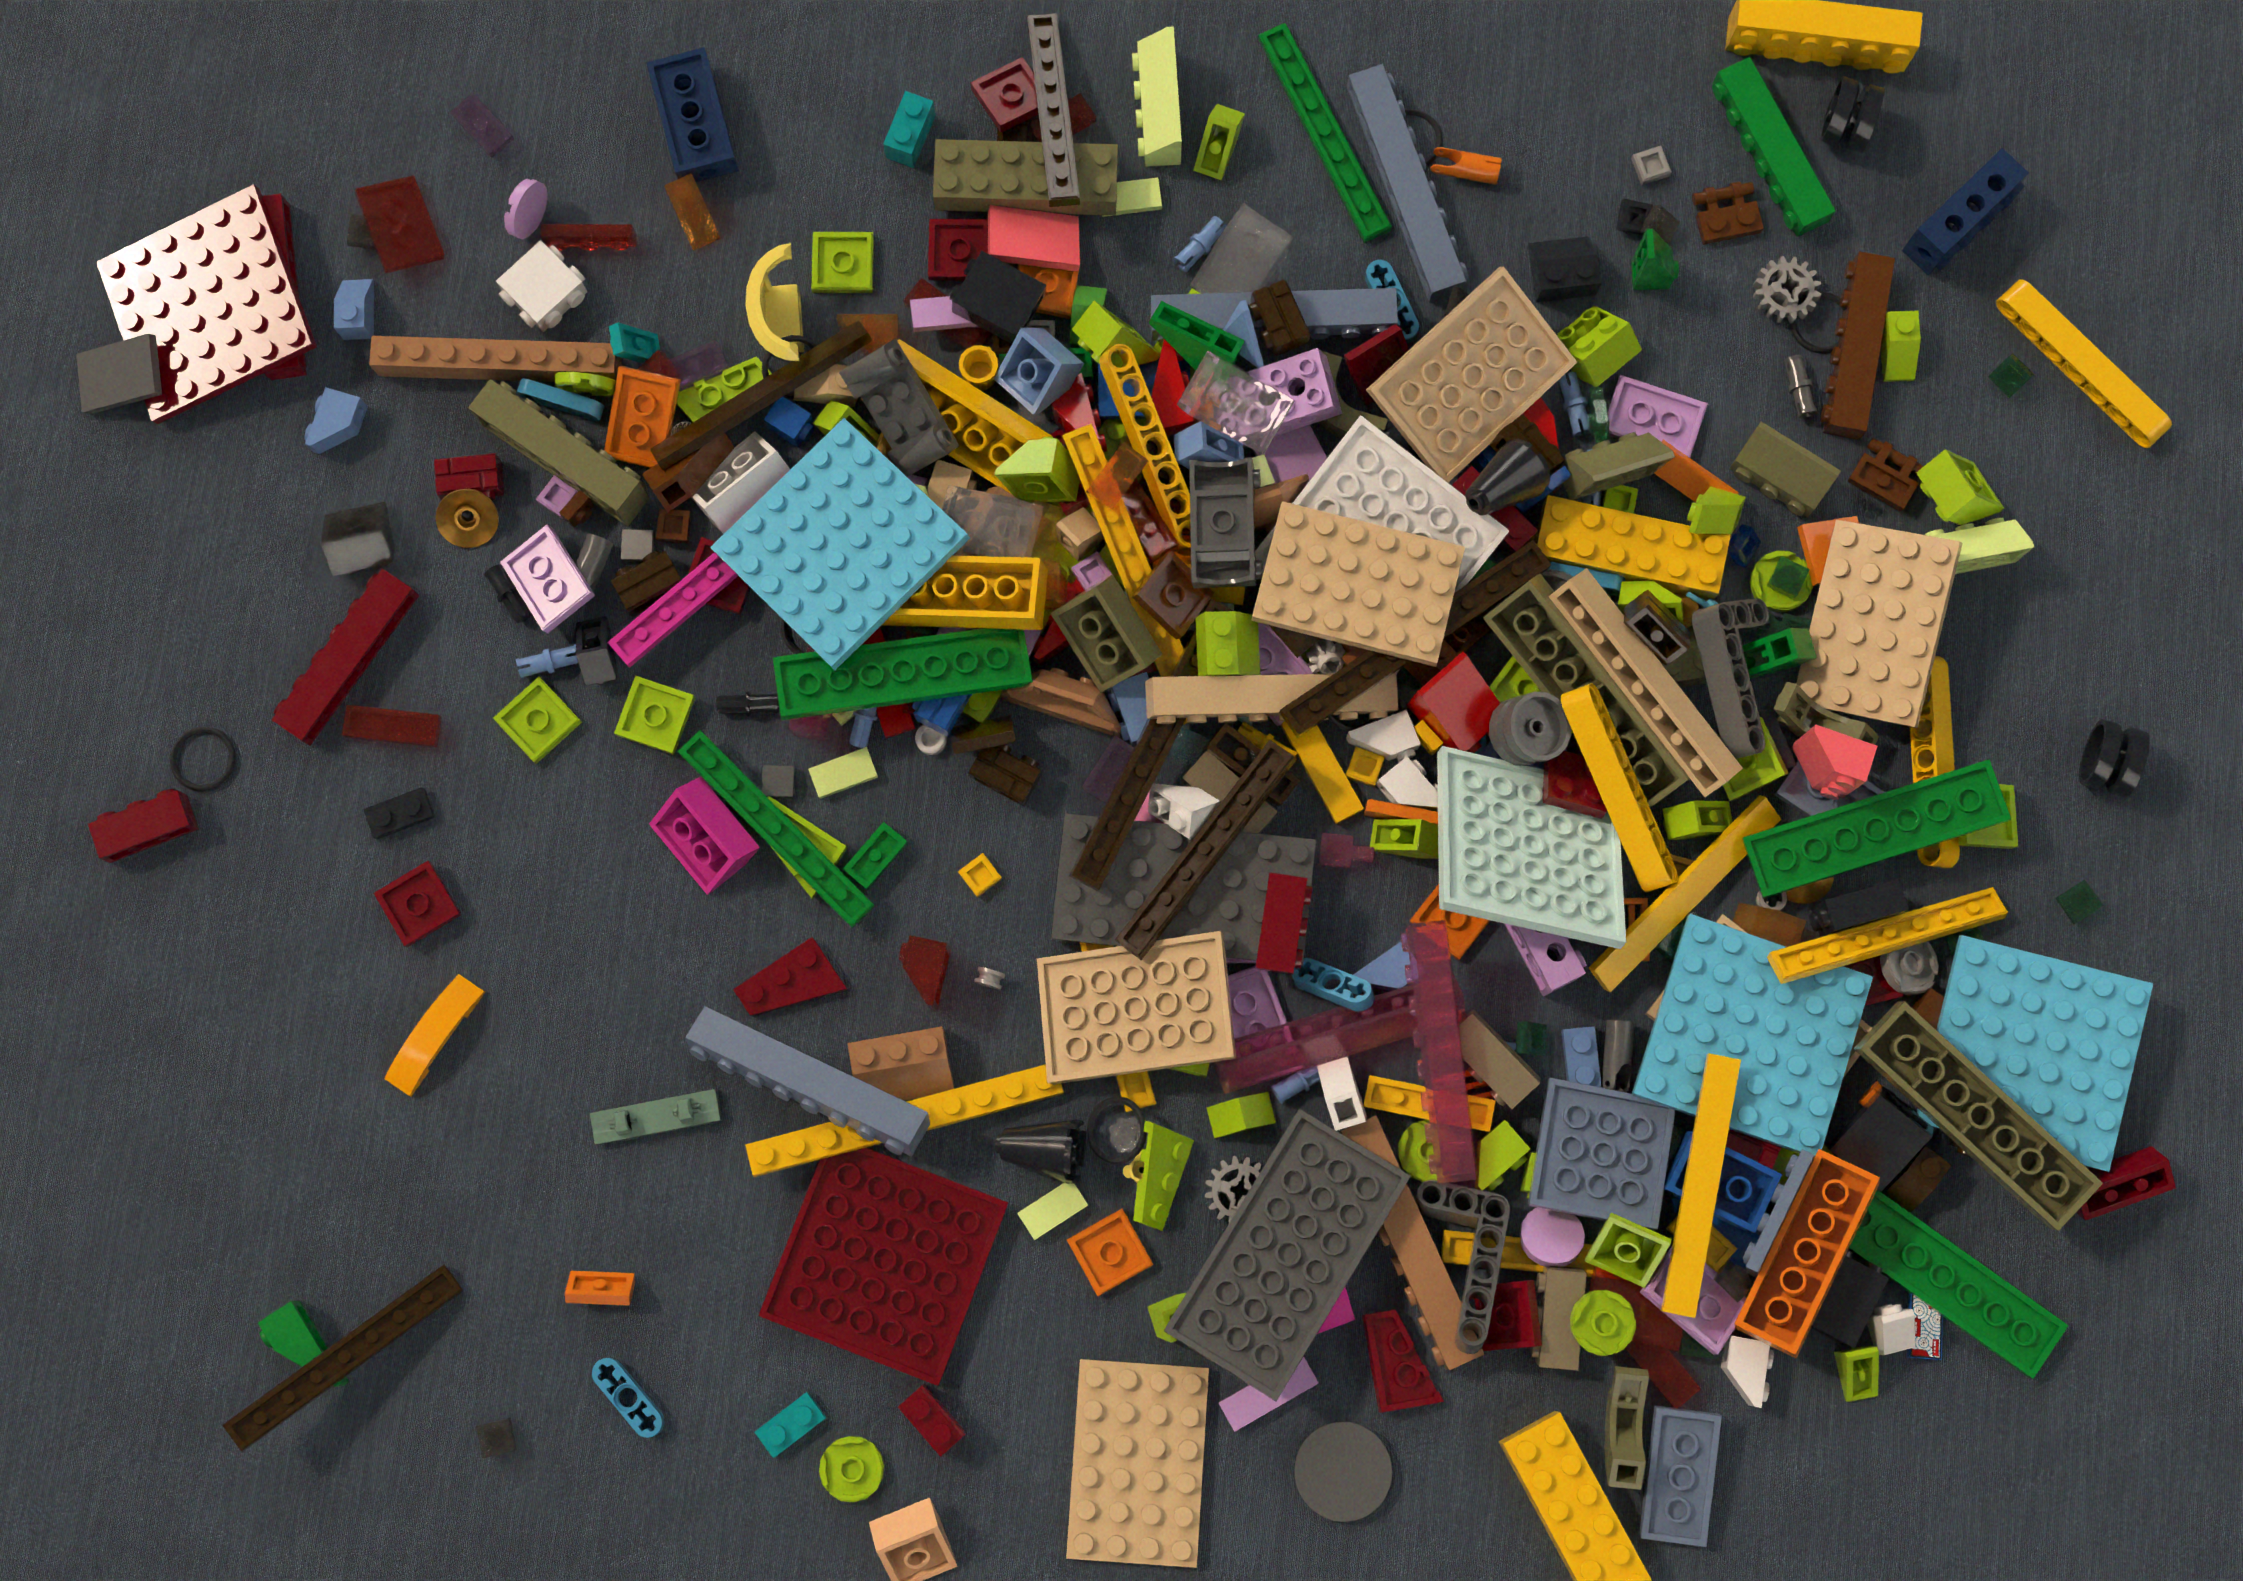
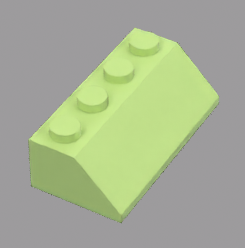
(1159, 99)
(1988, 545)

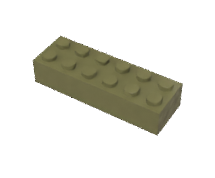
(1012, 174)
(559, 452)

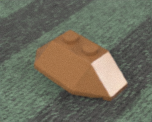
(1269, 499)
(1067, 700)

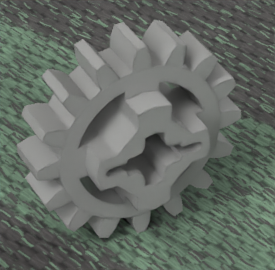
(1794, 279)
(1224, 1186)

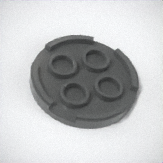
(1343, 1471)

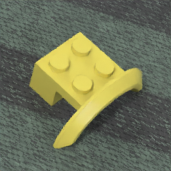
(774, 310)

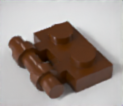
(1731, 221)
(1883, 481)

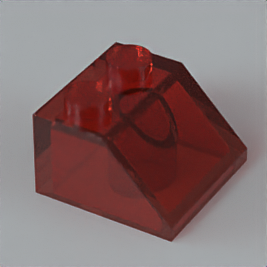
(926, 966)

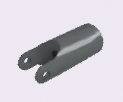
(593, 558)
(1618, 1054)

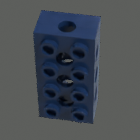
(701, 99)
(1966, 213)

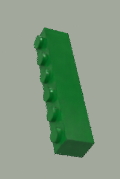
(1773, 147)

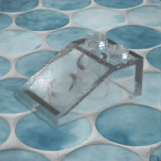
(1243, 255)
(1235, 402)
(994, 522)

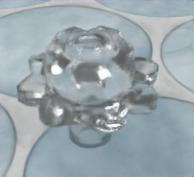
(1125, 1134)

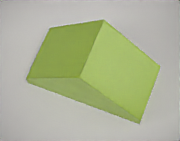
(1241, 1114)
(1858, 1372)

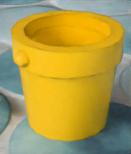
(979, 366)

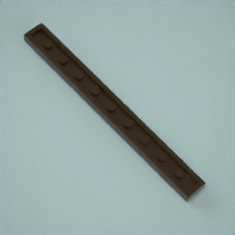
(1375, 667)
(1134, 782)

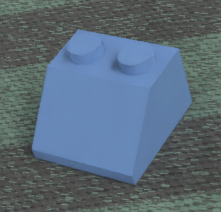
(1037, 369)

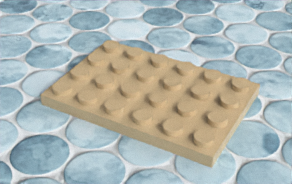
(1472, 375)
(1358, 584)
(1878, 621)
(1133, 1015)
(1137, 1463)

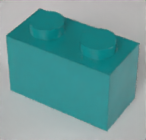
(909, 129)

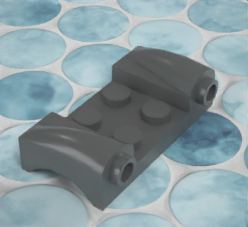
(900, 407)
(1223, 524)

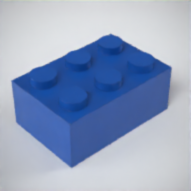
(1742, 1190)

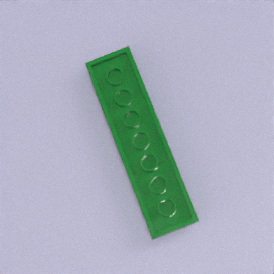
(903, 672)
(1876, 828)
(1957, 1286)

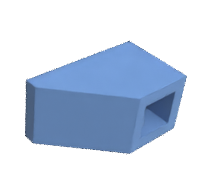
(335, 421)
(1130, 701)

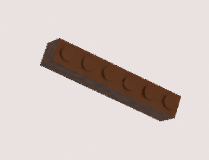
(1859, 345)

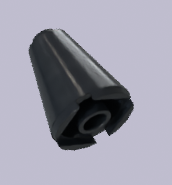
(1508, 479)
(1045, 1148)

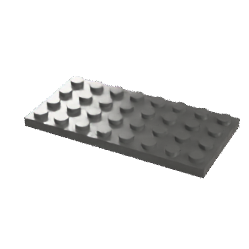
(1226, 900)
(1287, 1255)

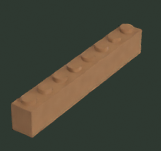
(488, 358)
(1417, 1259)

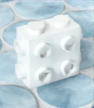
(542, 286)

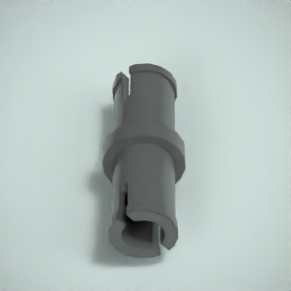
(1800, 386)

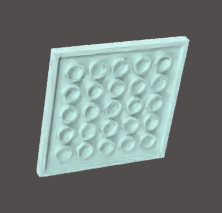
(1524, 859)

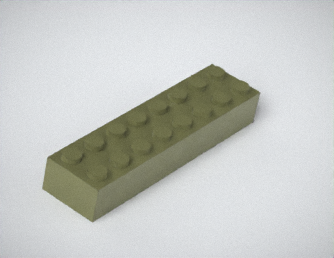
(1562, 662)
(1978, 1116)

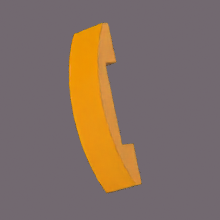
(432, 1033)

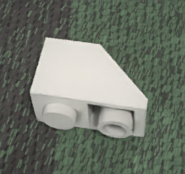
(1408, 786)
(1181, 807)
(1341, 1093)
(1892, 1328)
(1746, 1366)

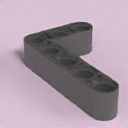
(1727, 672)
(1480, 1256)

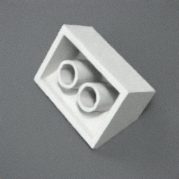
(740, 481)

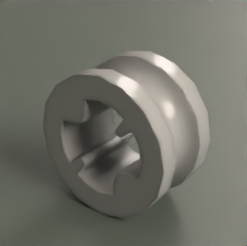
(1778, 905)
(989, 978)

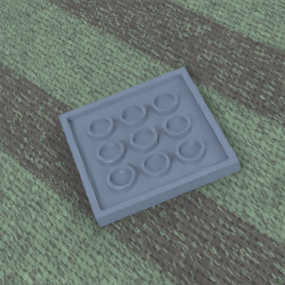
(1601, 1153)

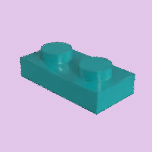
(633, 342)
(790, 1424)

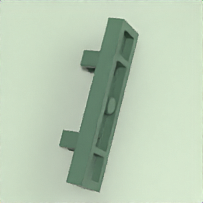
(656, 1116)

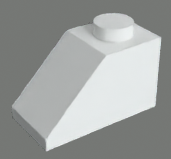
(1388, 737)

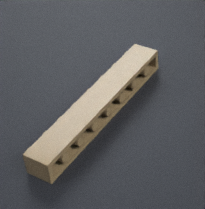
(1645, 683)
(1252, 697)

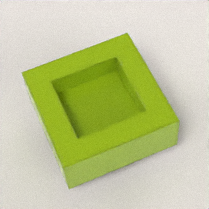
(1620, 498)

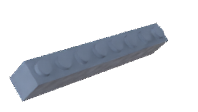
(1406, 182)
(1324, 311)
(808, 1082)

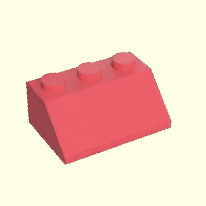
(1834, 761)

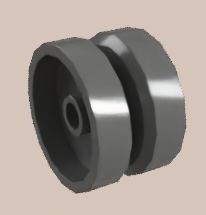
(1529, 728)

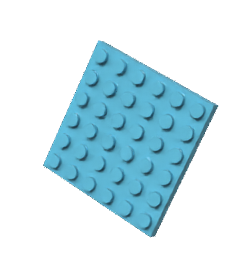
(840, 543)
(1787, 1035)
(2048, 1038)

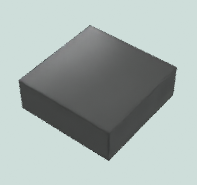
(778, 781)

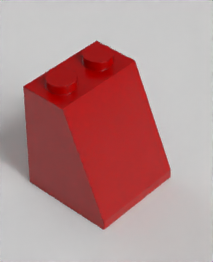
(1456, 705)

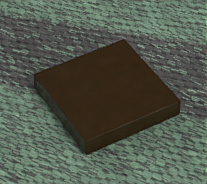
(982, 735)

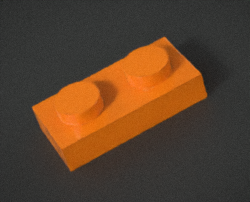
(600, 1288)

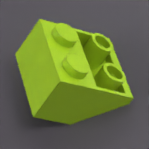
(1599, 344)

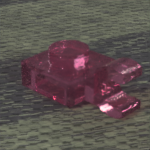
(1339, 851)

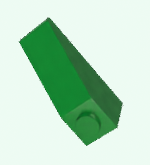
(1653, 263)
(1193, 336)
(1779, 652)
(294, 1335)

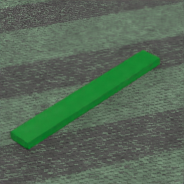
(1324, 132)
(776, 829)

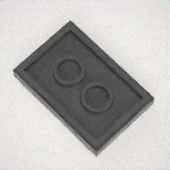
(119, 373)

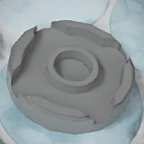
(1910, 968)

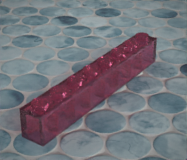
(1321, 1039)
(1440, 1050)

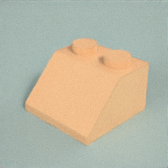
(912, 1543)

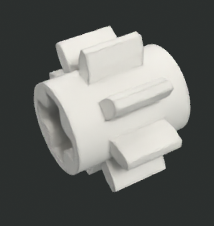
(1325, 657)

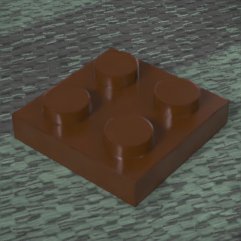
(1170, 595)

